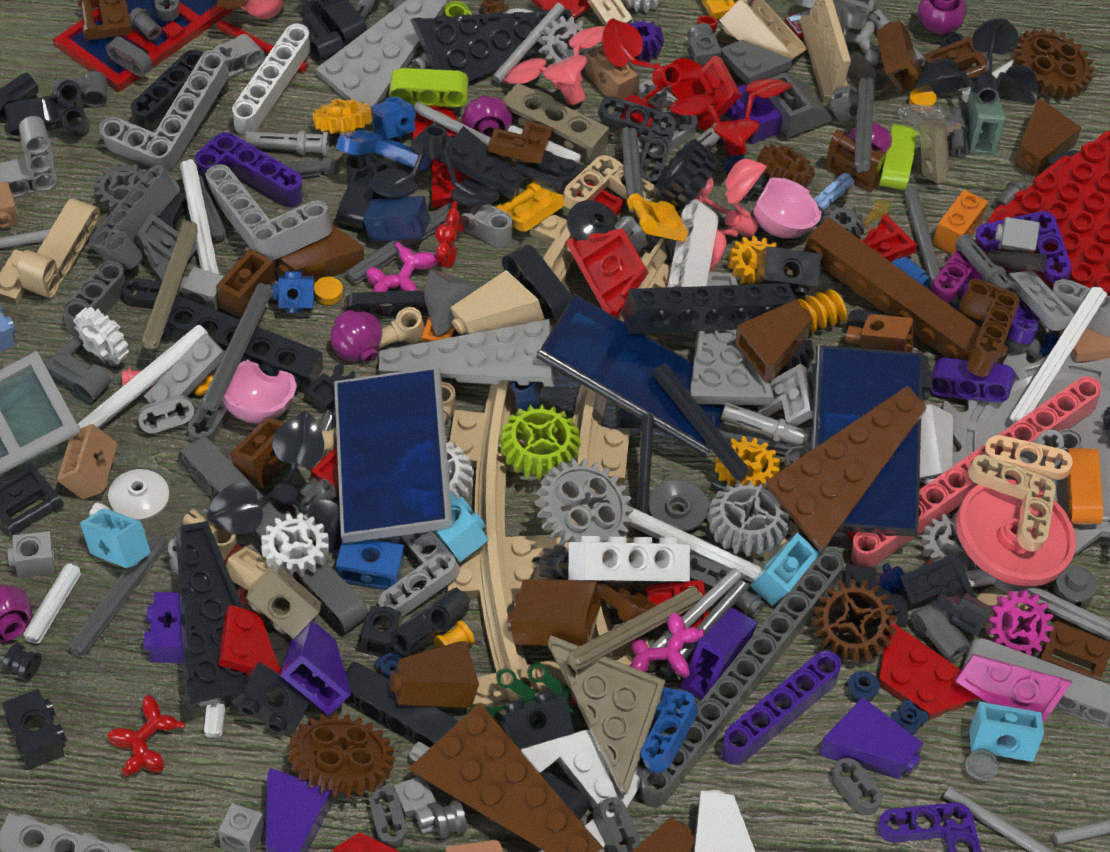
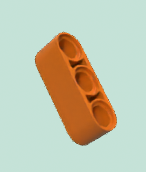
(1085, 487)

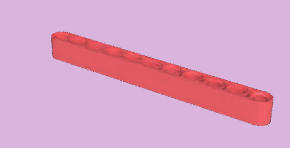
(949, 497)

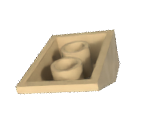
(760, 25)

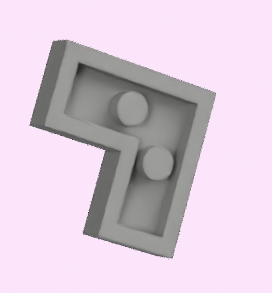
(793, 394)

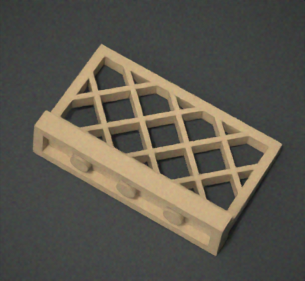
(826, 47)

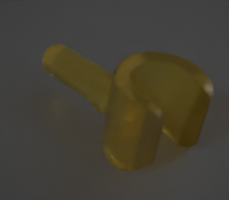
(879, 208)

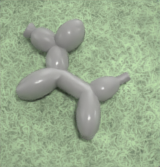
(873, 53)

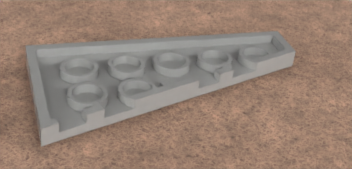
(479, 356)

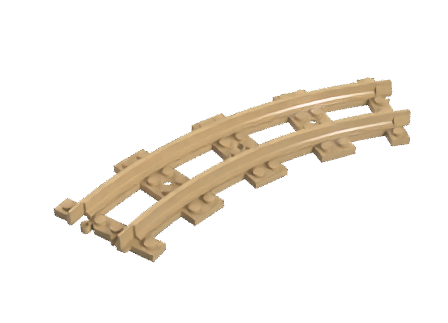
(503, 562)

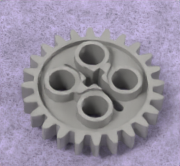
(577, 483)

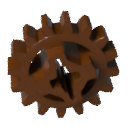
(786, 164)

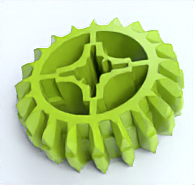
(538, 432)

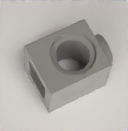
(1017, 234)
(201, 287)
(33, 543)
(241, 829)

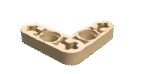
(610, 178)
(1026, 489)

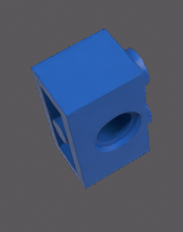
(381, 573)

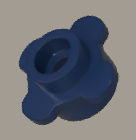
(386, 662)
(911, 725)

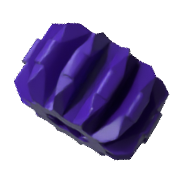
(651, 37)

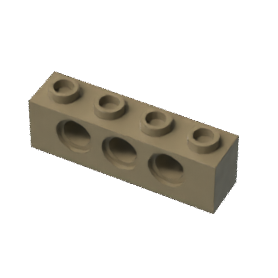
(569, 126)

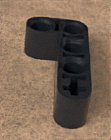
(156, 100)

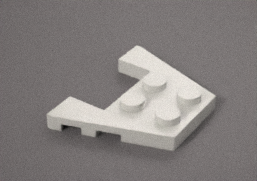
(586, 768)

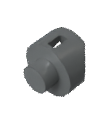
(844, 103)
(639, 237)
(1076, 586)

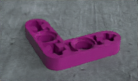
(960, 266)

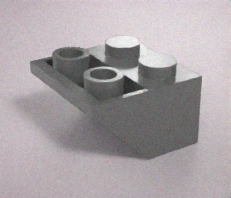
(798, 107)

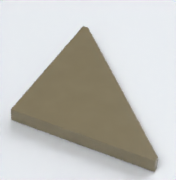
(616, 706)

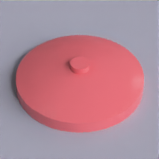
(988, 533)

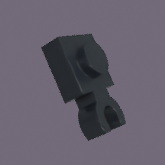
(322, 390)

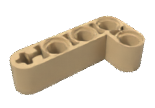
(48, 267)

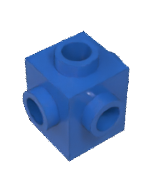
(393, 118)
(302, 284)

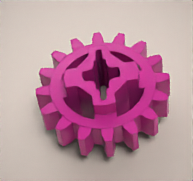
(1030, 618)

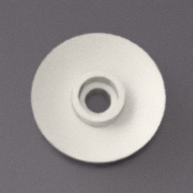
(139, 504)

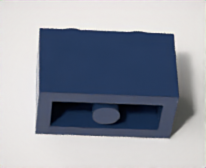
(396, 218)

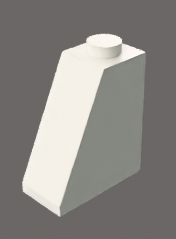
(935, 443)
(720, 824)

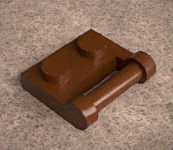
(114, 18)
(963, 54)
(842, 161)
(625, 599)
(1078, 648)

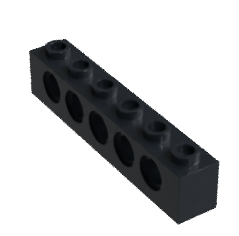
(700, 307)
(264, 348)

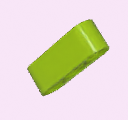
(430, 87)
(899, 158)

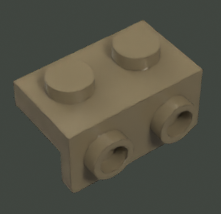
(934, 150)

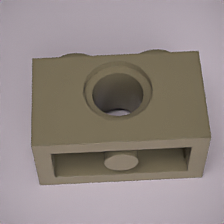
(278, 583)

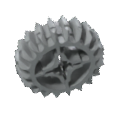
(735, 506)

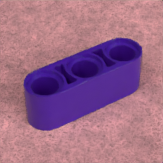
(954, 380)

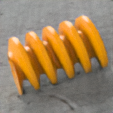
(824, 308)

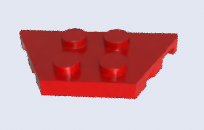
(609, 267)
(921, 675)

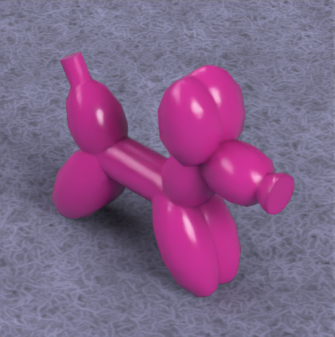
(411, 261)
(671, 651)

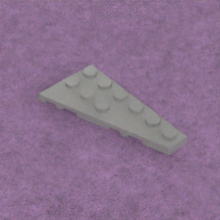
(366, 64)
(721, 369)

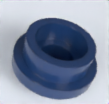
(858, 691)

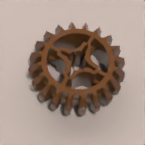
(868, 615)

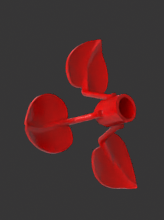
(623, 42)
(734, 132)

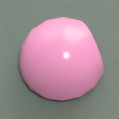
(786, 209)
(256, 395)

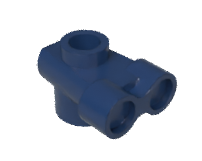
(526, 395)

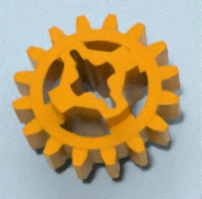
(342, 116)
(744, 258)
(756, 458)

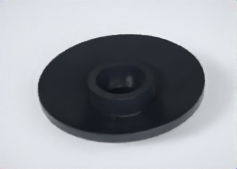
(582, 219)

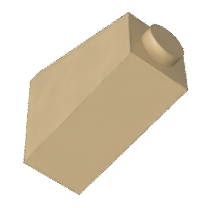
(496, 305)

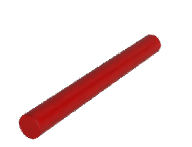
(266, 47)

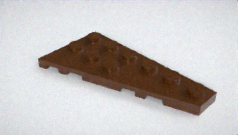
(837, 474)
(495, 777)

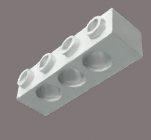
(670, 565)

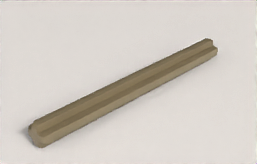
(169, 285)
(633, 628)

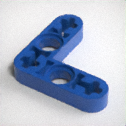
(366, 142)
(667, 717)

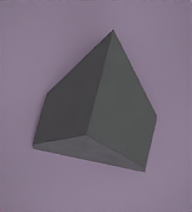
(442, 293)

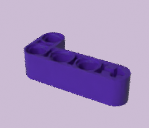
(252, 168)

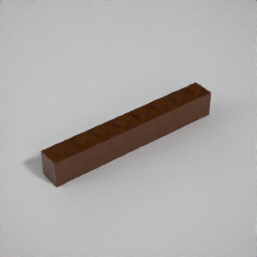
(894, 291)

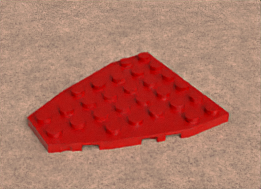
(1079, 198)

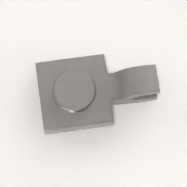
(417, 801)

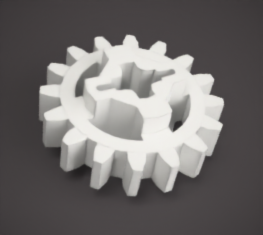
(101, 336)
(295, 544)

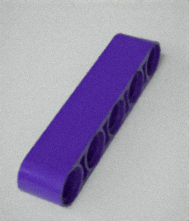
(776, 719)

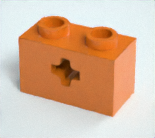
(961, 218)

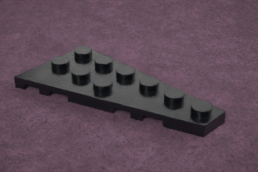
(477, 41)
(204, 598)

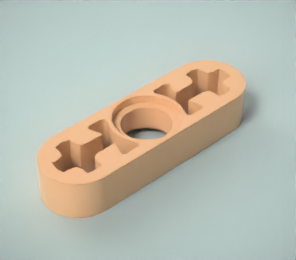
(1051, 453)

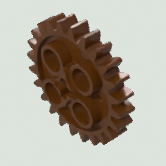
(1055, 61)
(341, 755)

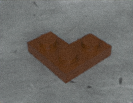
(528, 146)

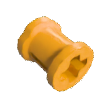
(458, 633)

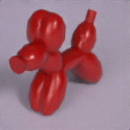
(446, 236)
(137, 740)

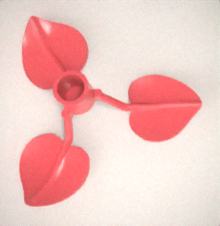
(563, 74)
(739, 221)

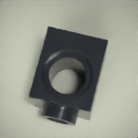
(378, 642)

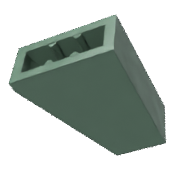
(985, 125)

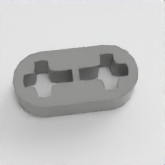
(168, 420)

